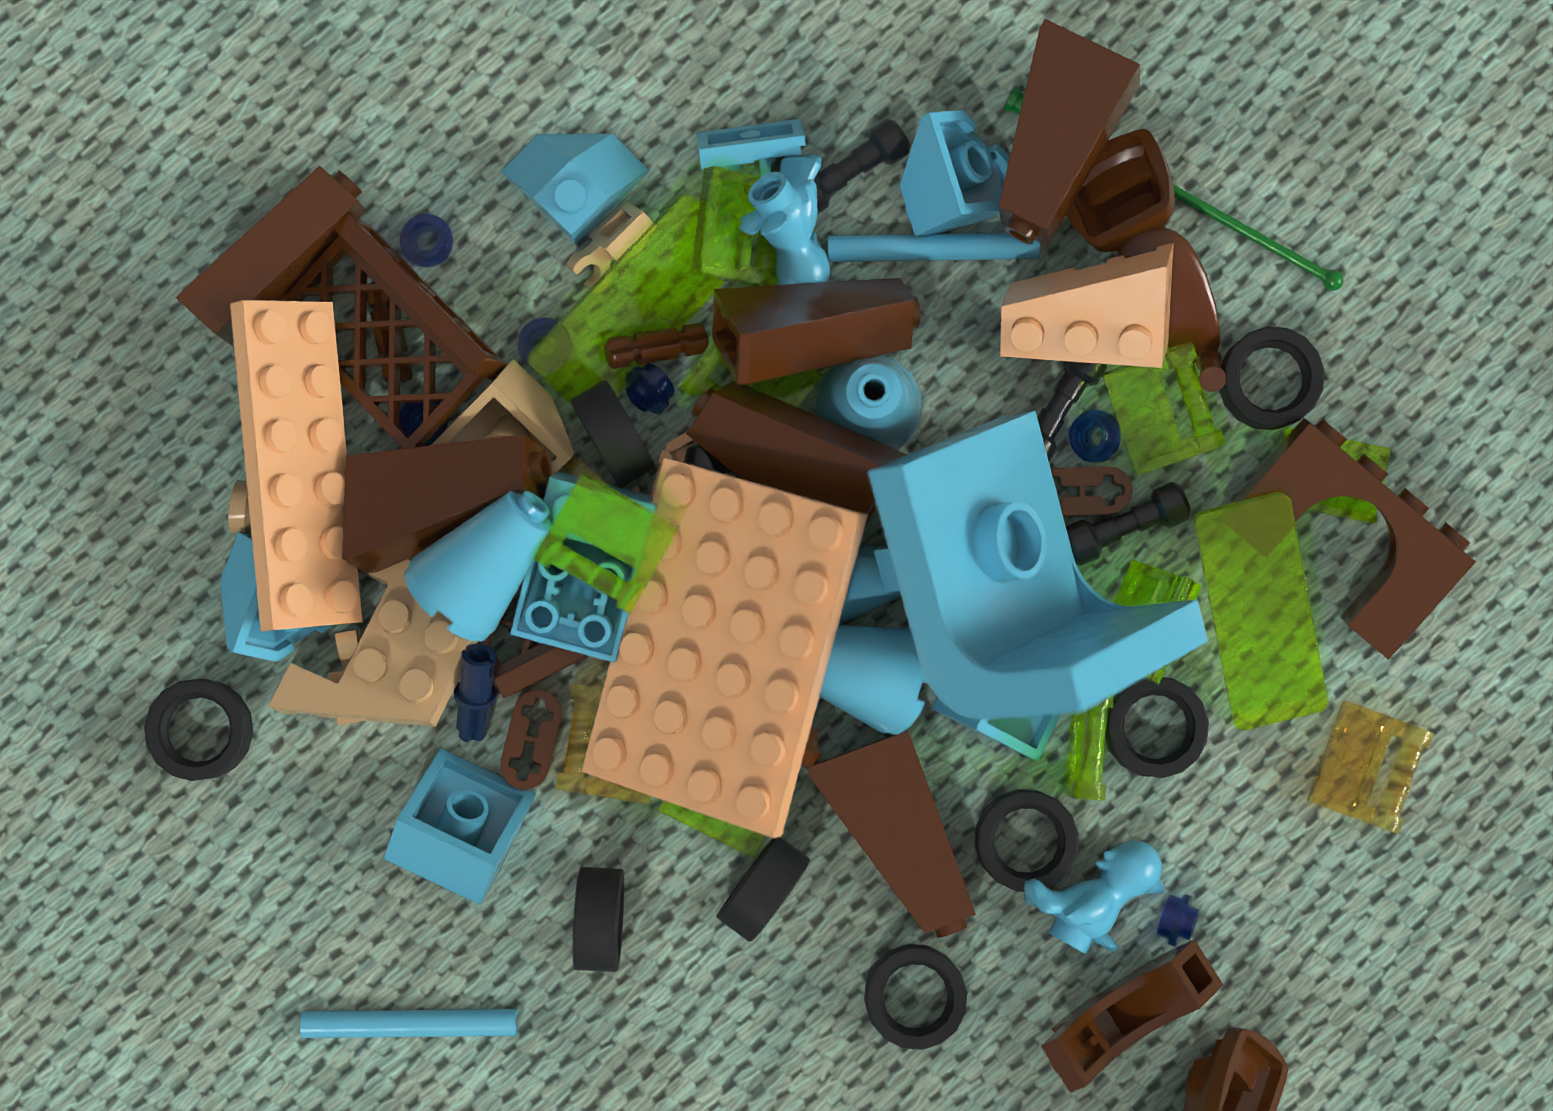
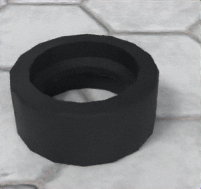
(1302, 352)
(613, 433)
(158, 737)
(1191, 746)
(1026, 799)
(763, 888)
(598, 919)
(925, 1036)

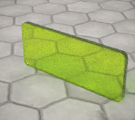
(639, 293)
(1261, 610)

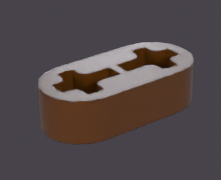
(1091, 477)
(518, 737)

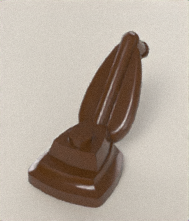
(1126, 212)
(1238, 1076)

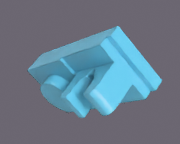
(744, 144)

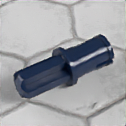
(475, 691)

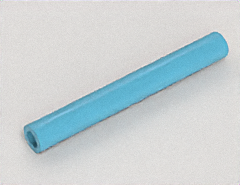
(929, 247)
(408, 1023)

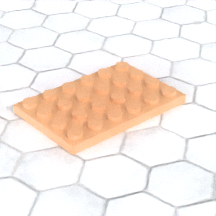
(726, 648)

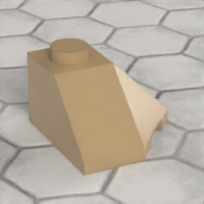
(509, 407)

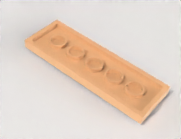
(294, 462)

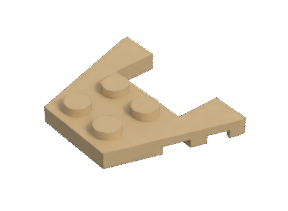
(397, 672)

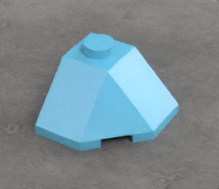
(951, 175)
(575, 178)
(242, 610)

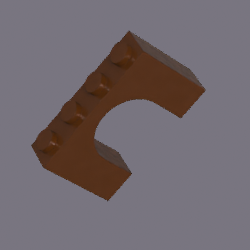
(1420, 559)

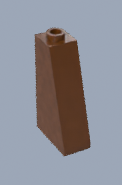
(1063, 125)
(273, 251)
(810, 325)
(788, 447)
(419, 494)
(894, 819)

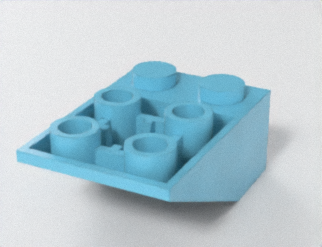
(562, 608)

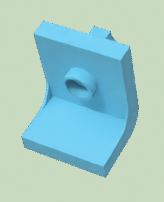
(996, 587)

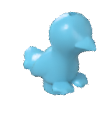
(786, 217)
(1091, 906)

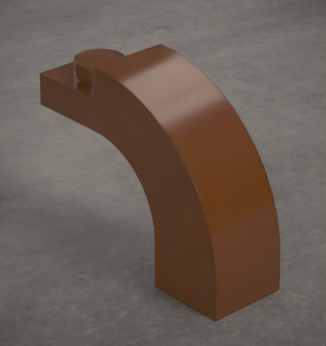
(1129, 1011)

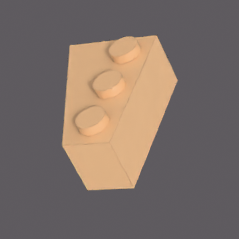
(1093, 313)

